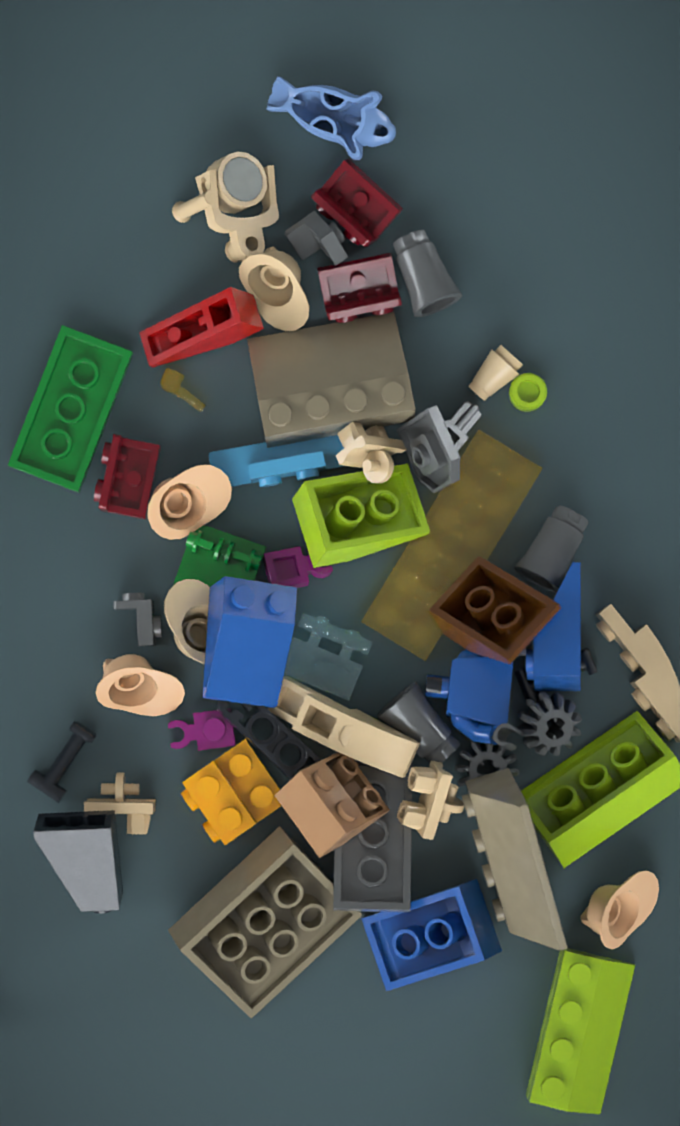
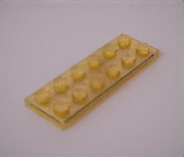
(462, 525)

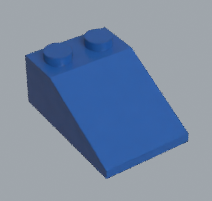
(248, 640)
(557, 647)
(434, 937)

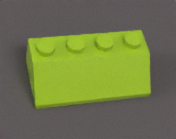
(602, 788)
(579, 1032)

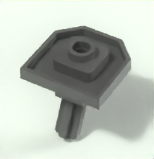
(435, 444)

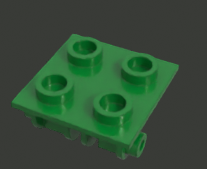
(218, 554)

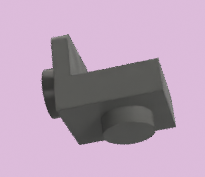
(314, 234)
(148, 624)

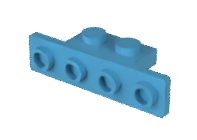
(268, 465)

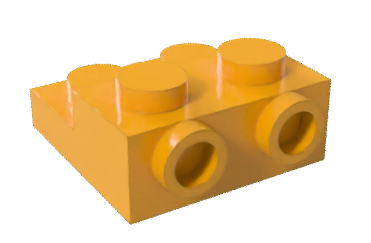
(232, 793)

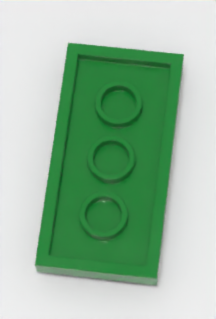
(70, 409)

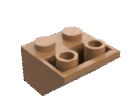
(331, 802)

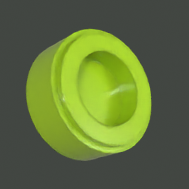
(527, 392)

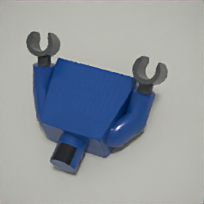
(477, 697)

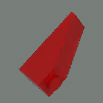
(202, 327)

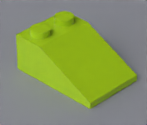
(354, 517)

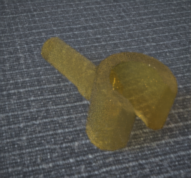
(171, 383)

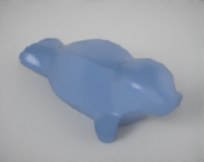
(335, 114)

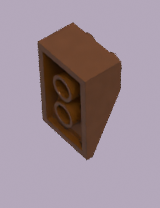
(492, 612)

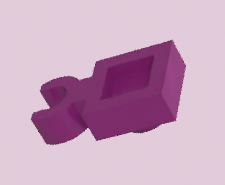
(291, 568)
(209, 730)

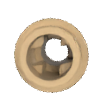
(495, 372)

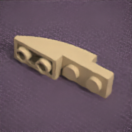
(658, 684)
(344, 729)

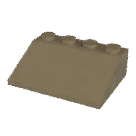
(331, 376)
(513, 859)
(262, 923)

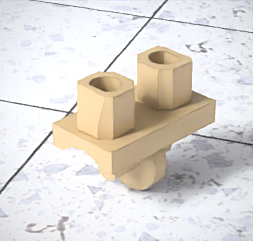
(369, 451)
(435, 802)
(137, 810)

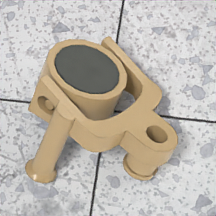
(232, 187)

